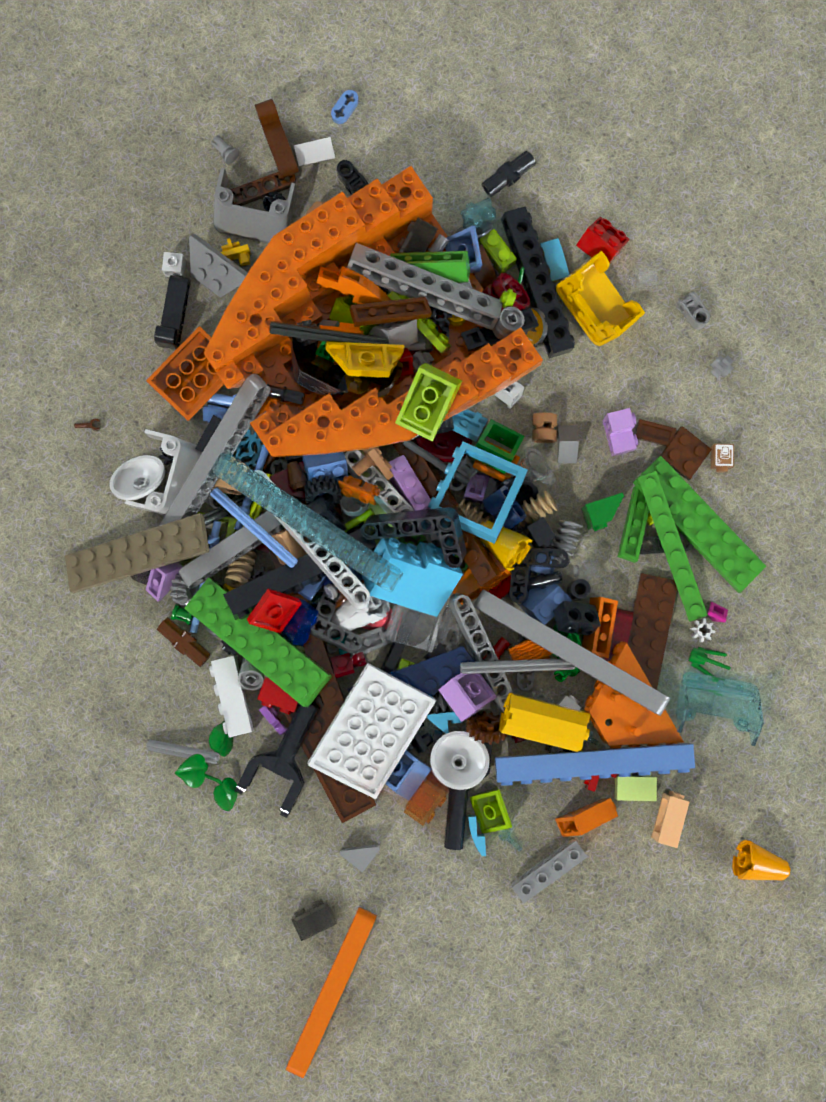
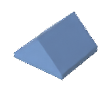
(467, 241)

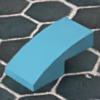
(555, 259)
(479, 839)

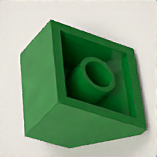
(601, 512)

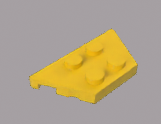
(365, 358)

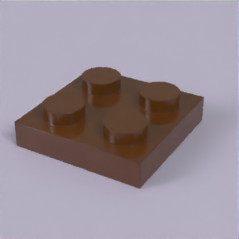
(685, 453)

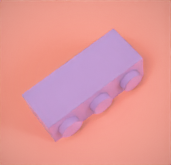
(408, 484)

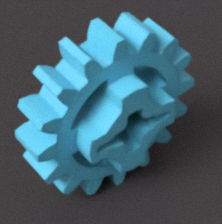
(250, 442)

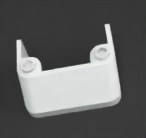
(183, 462)

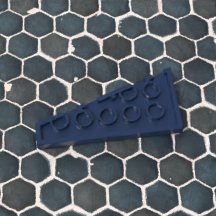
(433, 672)

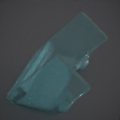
(720, 698)

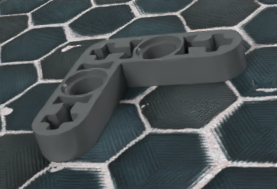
(324, 621)

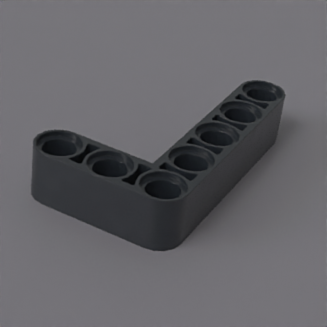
(421, 527)

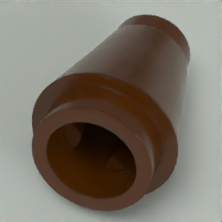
(296, 477)

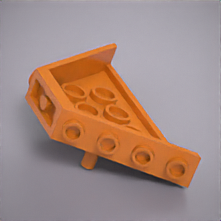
(630, 721)

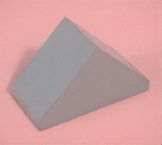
(567, 443)
(360, 856)

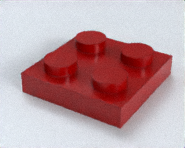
(274, 611)

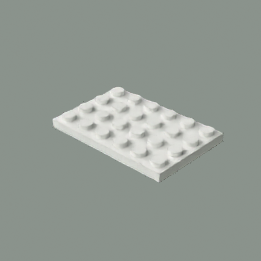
(371, 731)

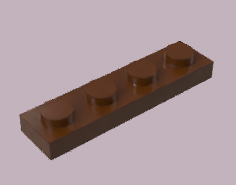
(390, 311)

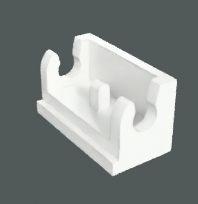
(314, 151)

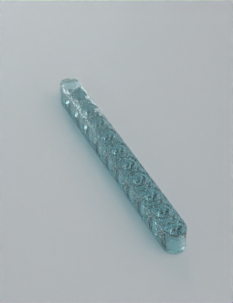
(308, 522)

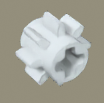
(707, 626)

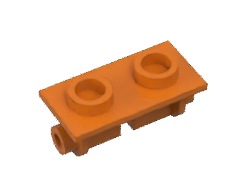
(351, 488)

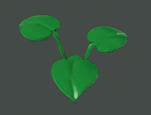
(193, 769)

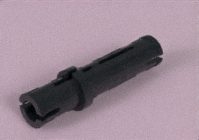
(543, 580)

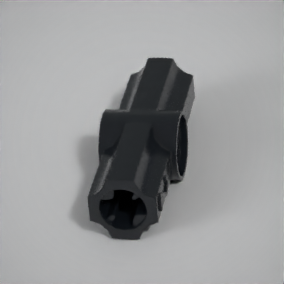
(508, 173)

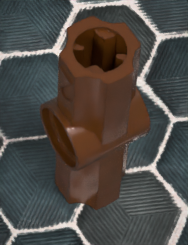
(183, 642)

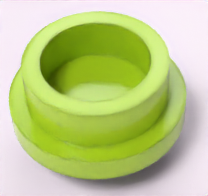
(508, 298)

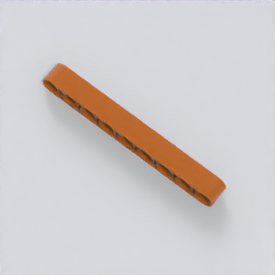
(331, 992)

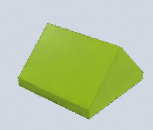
(490, 811)

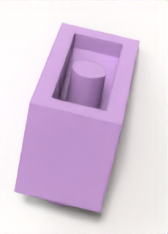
(160, 580)

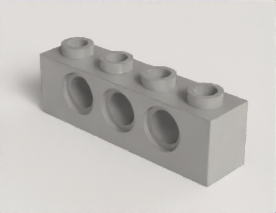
(548, 870)

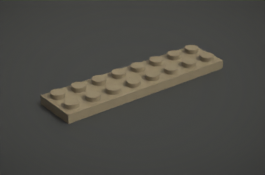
(137, 553)

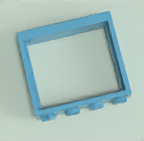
(502, 464)

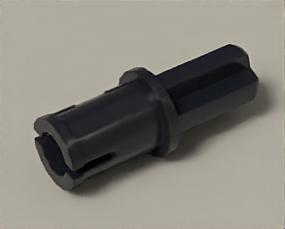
(285, 394)

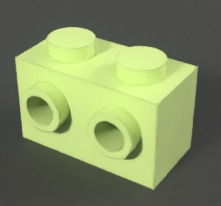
(636, 788)

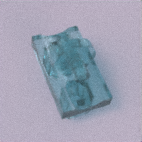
(477, 213)

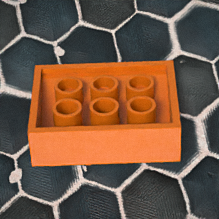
(187, 376)

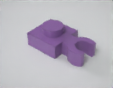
(271, 716)

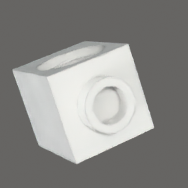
(173, 264)

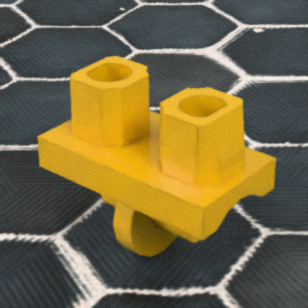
(236, 251)

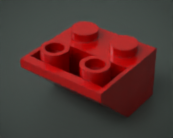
(604, 238)

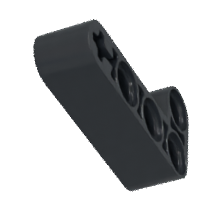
(170, 330)

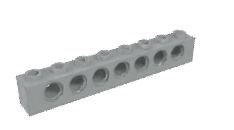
(417, 282)

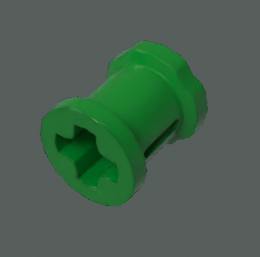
(181, 614)

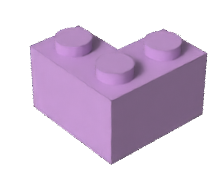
(619, 433)

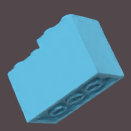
(425, 578)

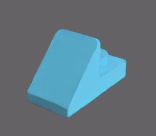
(441, 720)

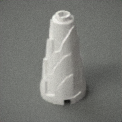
(351, 618)

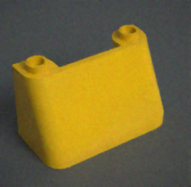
(597, 302)

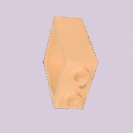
(670, 819)

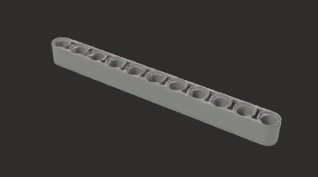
(224, 440)
(571, 652)

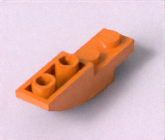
(352, 283)

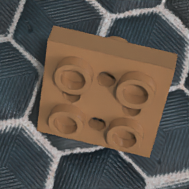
(373, 458)

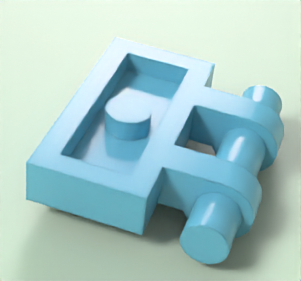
(469, 424)

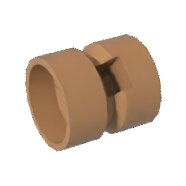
(544, 434)

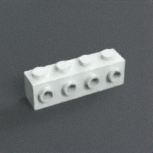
(232, 696)

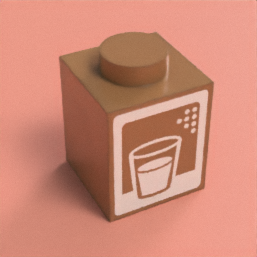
(722, 457)

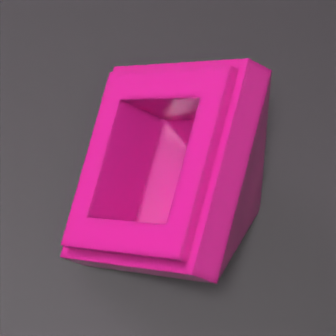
(717, 613)

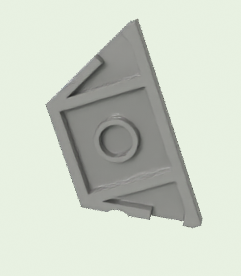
(213, 268)

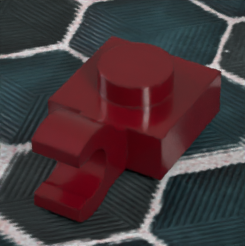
(345, 664)

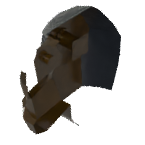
(318, 377)

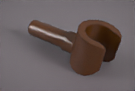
(88, 425)

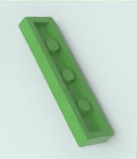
(634, 527)

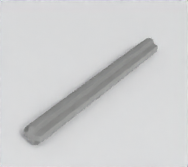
(514, 666)

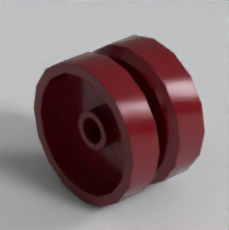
(503, 283)

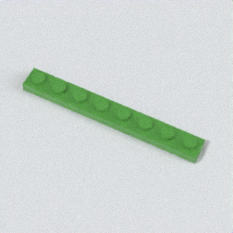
(672, 546)

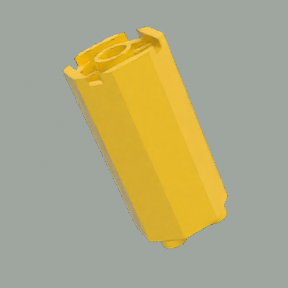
(544, 722)

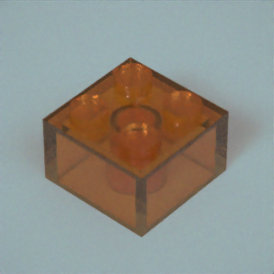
(425, 801)

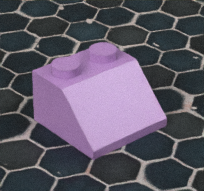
(467, 694)

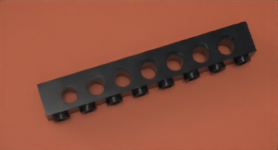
(521, 218)

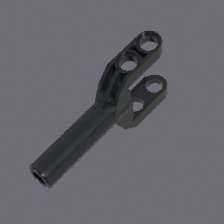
(283, 759)
(457, 808)

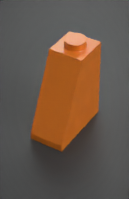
(587, 818)

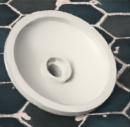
(137, 477)
(462, 748)

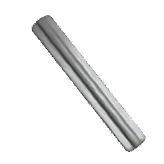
(181, 751)

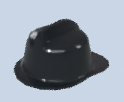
(526, 490)

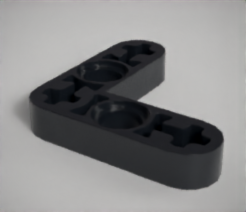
(531, 561)

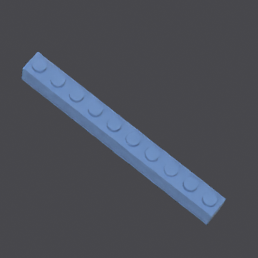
(594, 762)

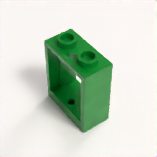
(497, 431)

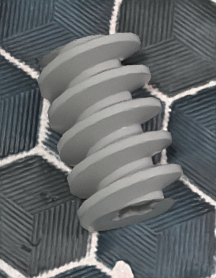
(566, 537)

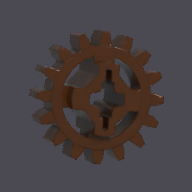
(485, 728)

